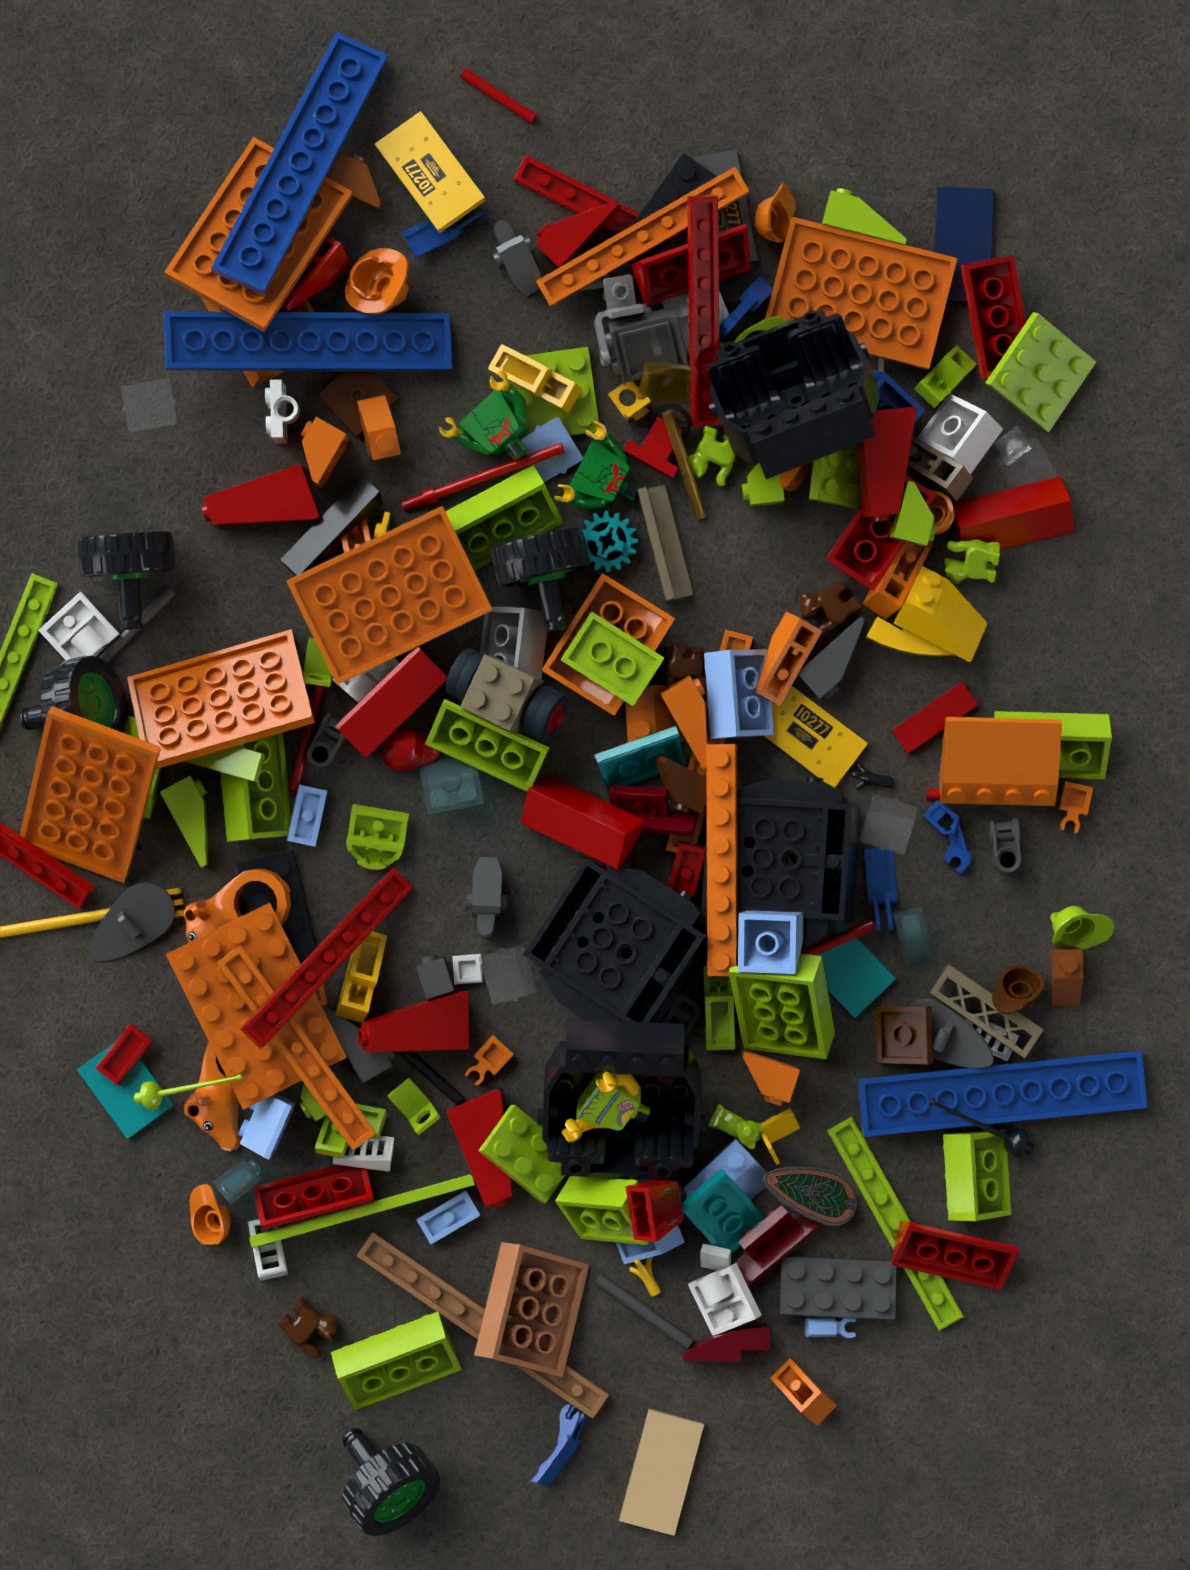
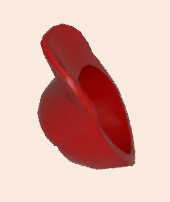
(407, 750)

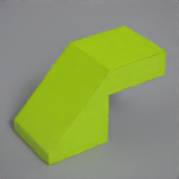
(945, 376)

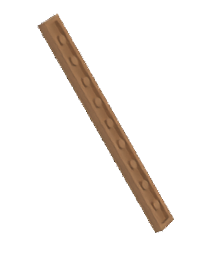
(468, 1316)

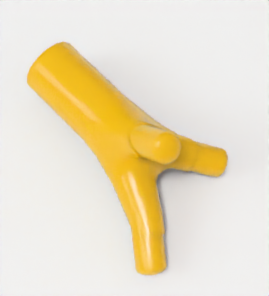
(646, 1275)

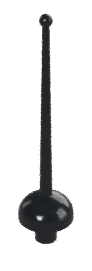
(1015, 1142)

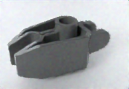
(517, 258)
(486, 896)

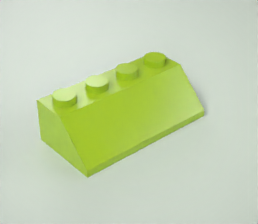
(503, 514)
(1083, 742)
(486, 746)
(259, 807)
(395, 1361)

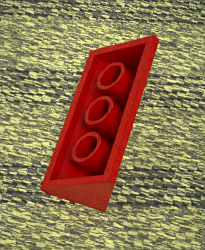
(667, 273)
(993, 308)
(1016, 514)
(866, 546)
(391, 702)
(581, 821)
(312, 1195)
(953, 1255)

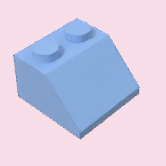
(769, 941)
(266, 1125)

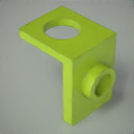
(315, 666)
(414, 1105)

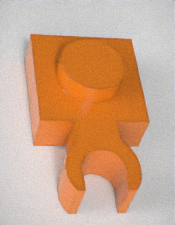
(1074, 800)
(491, 1057)

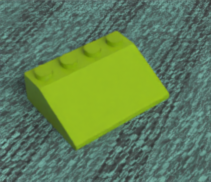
(785, 1010)

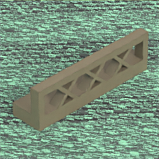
(665, 543)
(984, 998)

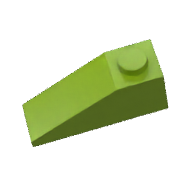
(854, 215)
(190, 812)

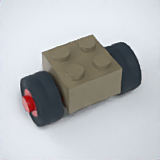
(506, 694)

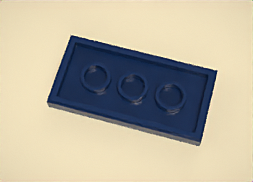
(963, 230)

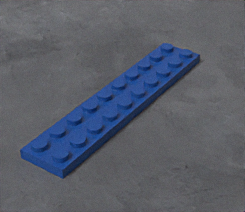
(299, 164)
(308, 342)
(1002, 1093)

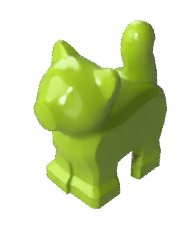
(715, 452)
(976, 558)
(729, 1123)

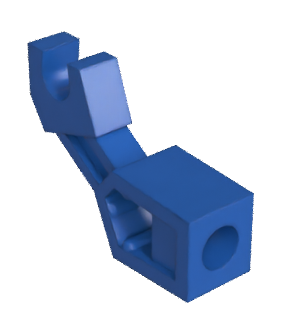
(750, 302)
(958, 846)

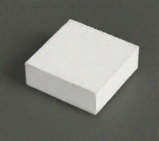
(467, 969)
(715, 1257)

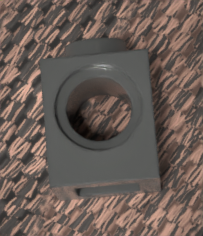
(434, 976)

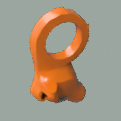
(223, 907)
(216, 1105)

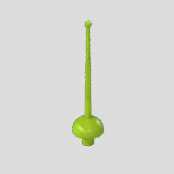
(152, 1095)

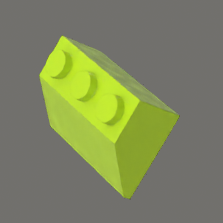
(976, 1176)
(598, 1208)

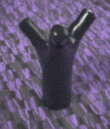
(868, 778)

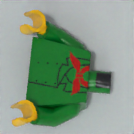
(494, 423)
(600, 474)

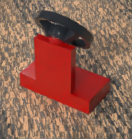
(658, 444)

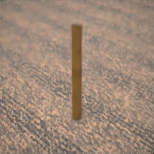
(684, 464)

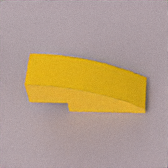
(535, 378)
(902, 640)
(361, 978)

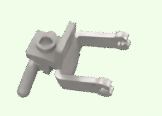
(620, 303)

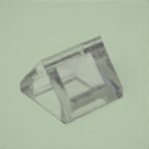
(1012, 445)

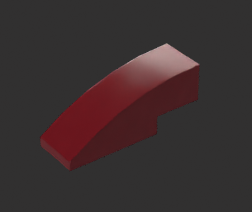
(728, 1344)

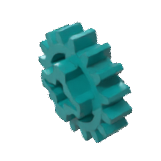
(619, 547)

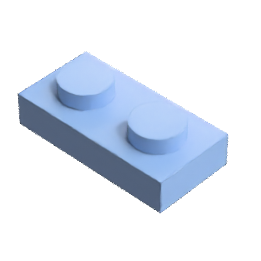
(306, 815)
(448, 1217)

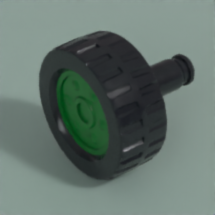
(127, 560)
(541, 563)
(83, 688)
(388, 1485)

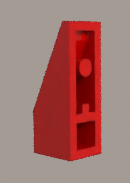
(571, 234)
(320, 273)

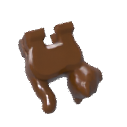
(831, 604)
(678, 667)
(309, 1320)

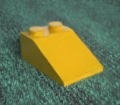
(941, 615)

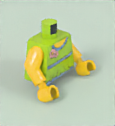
(607, 1103)

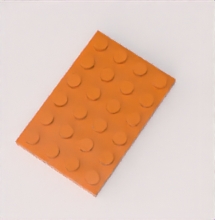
(197, 254)
(880, 288)
(389, 595)
(222, 699)
(89, 794)
(224, 1011)

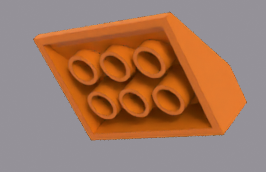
(624, 611)
(1000, 761)

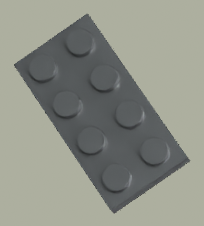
(837, 1288)

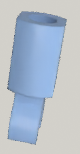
(827, 1327)

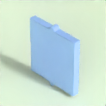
(548, 435)

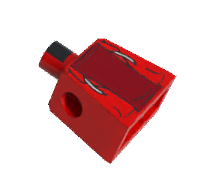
(654, 1208)

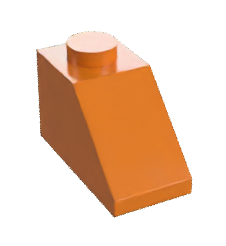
(378, 428)
(803, 1392)

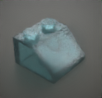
(450, 785)

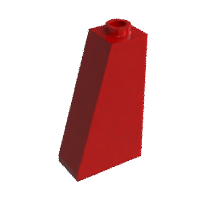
(884, 462)
(265, 500)
(427, 1025)
(472, 1125)

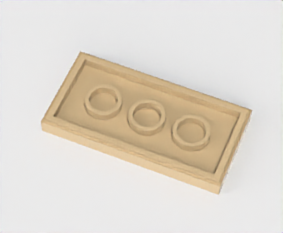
(661, 1472)

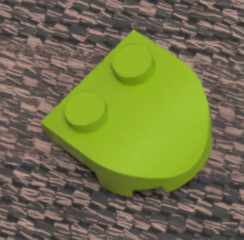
(376, 836)

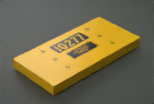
(430, 172)
(814, 737)

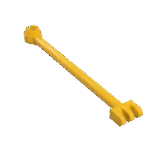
(70, 920)

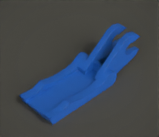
(426, 238)
(880, 883)
(567, 1444)

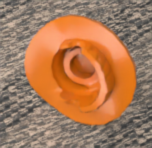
(378, 281)

